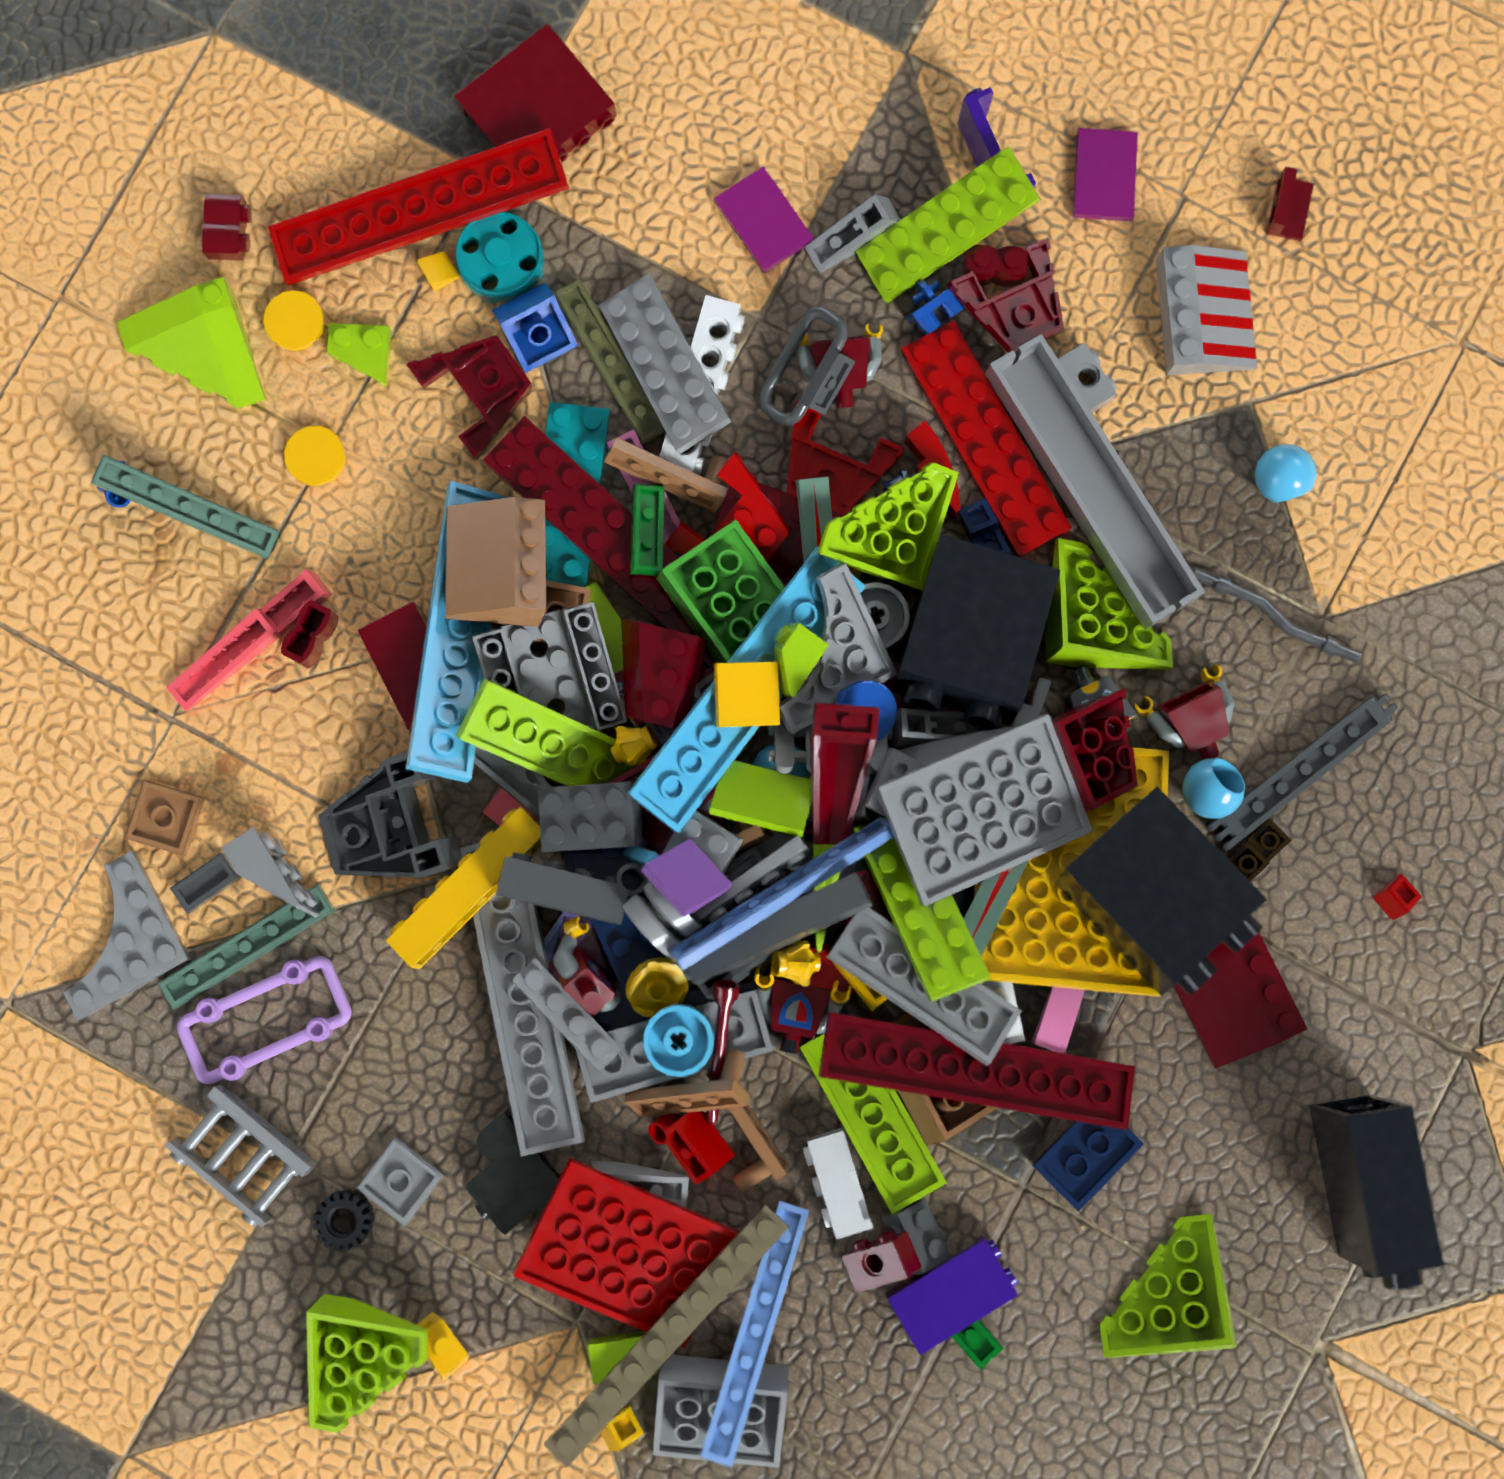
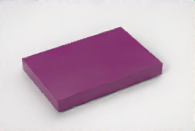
(1105, 174)
(763, 219)

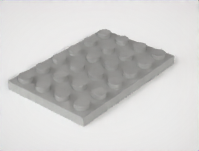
(984, 809)

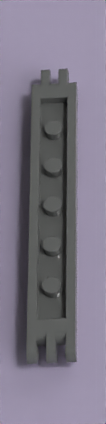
(1304, 769)

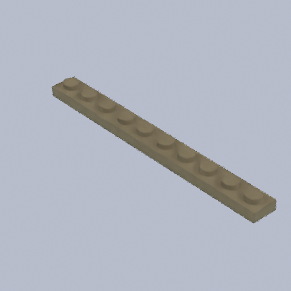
(666, 1335)

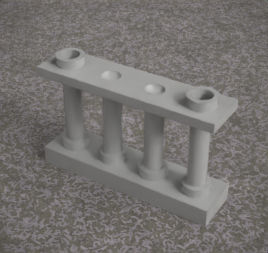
(271, 1143)

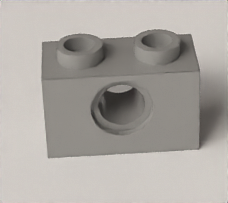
(1086, 362)

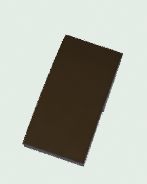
(1259, 849)

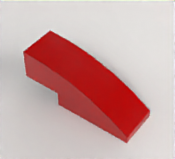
(928, 449)

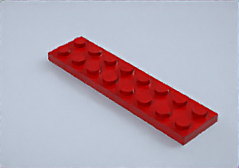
(985, 439)

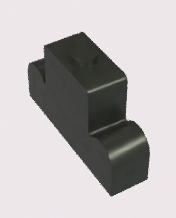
(511, 1184)

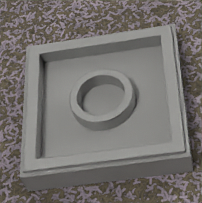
(400, 1181)

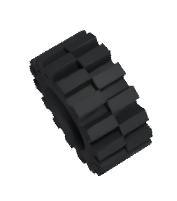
(325, 1226)

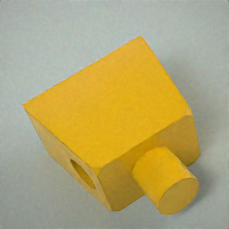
(444, 1349)

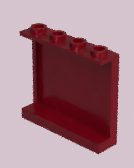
(537, 90)

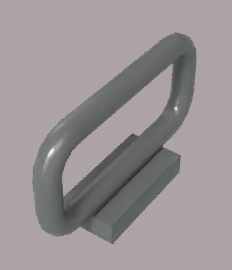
(826, 379)

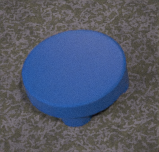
(871, 694)

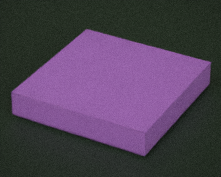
(686, 877)

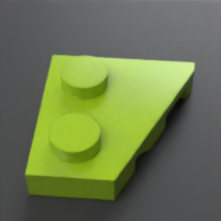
(361, 347)

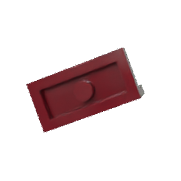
(1290, 206)

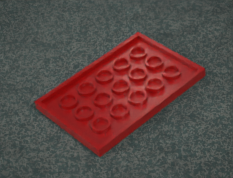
(618, 1247)

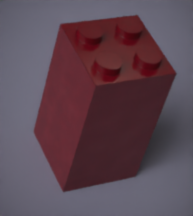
(397, 652)

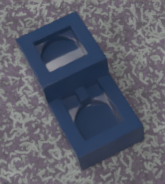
(982, 526)

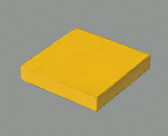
(747, 694)

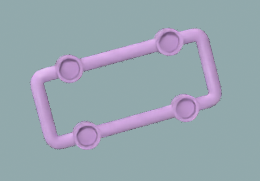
(211, 1010)

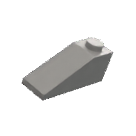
(852, 232)
(921, 727)
(659, 1182)

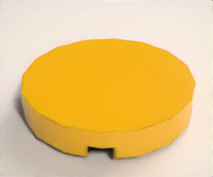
(294, 320)
(315, 456)
(655, 986)

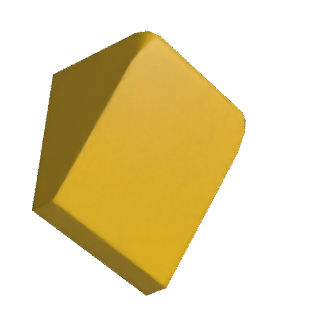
(438, 270)
(621, 1430)

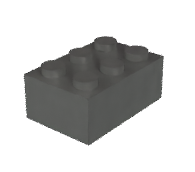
(589, 817)

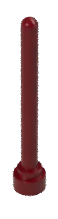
(725, 994)

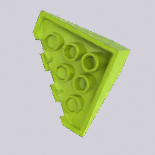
(200, 339)
(896, 531)
(1093, 620)
(1177, 1301)
(355, 1357)

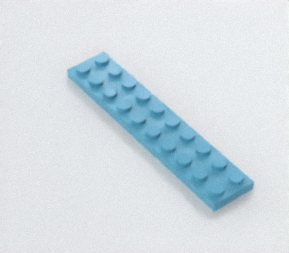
(447, 672)
(699, 750)

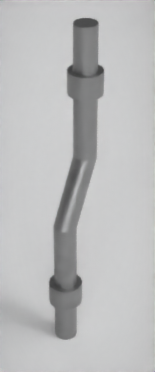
(1327, 645)

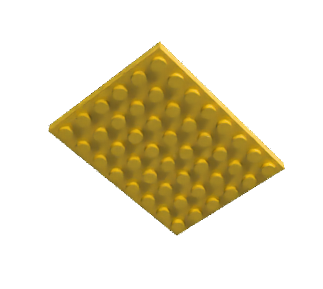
(1045, 935)

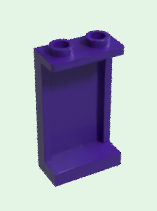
(976, 128)
(953, 1295)

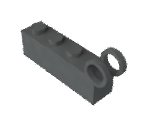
(567, 891)

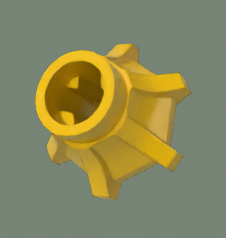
(634, 744)
(796, 963)

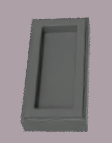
(205, 883)

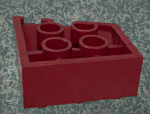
(659, 672)
(1098, 748)

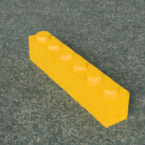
(465, 891)

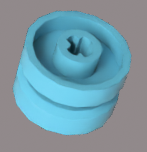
(674, 1058)

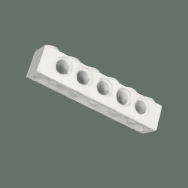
(714, 314)

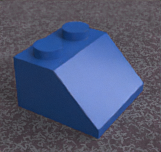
(535, 327)

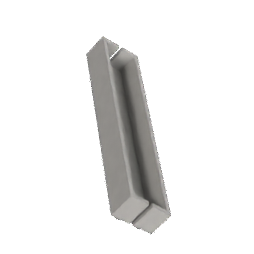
(1093, 482)

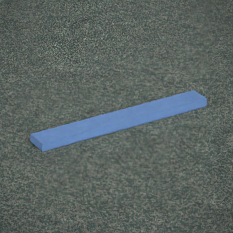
(781, 893)

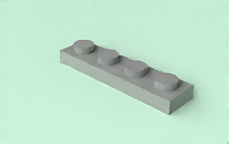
(763, 873)
(566, 1015)

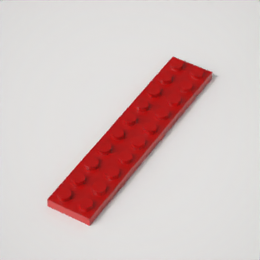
(418, 207)

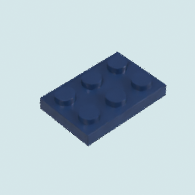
(1085, 1160)

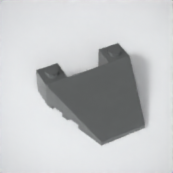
(382, 828)

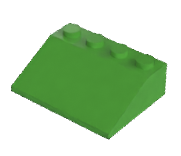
(722, 589)

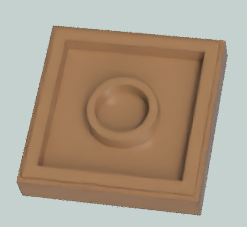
(164, 818)

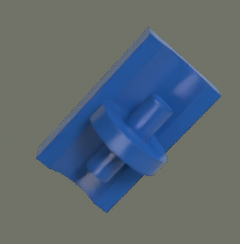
(924, 315)

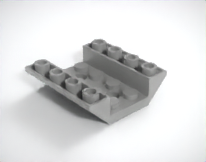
(571, 669)

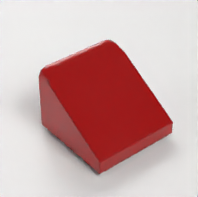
(1397, 897)

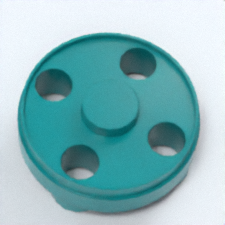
(500, 257)

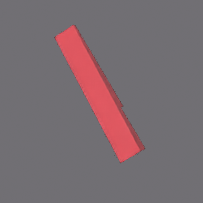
(247, 640)

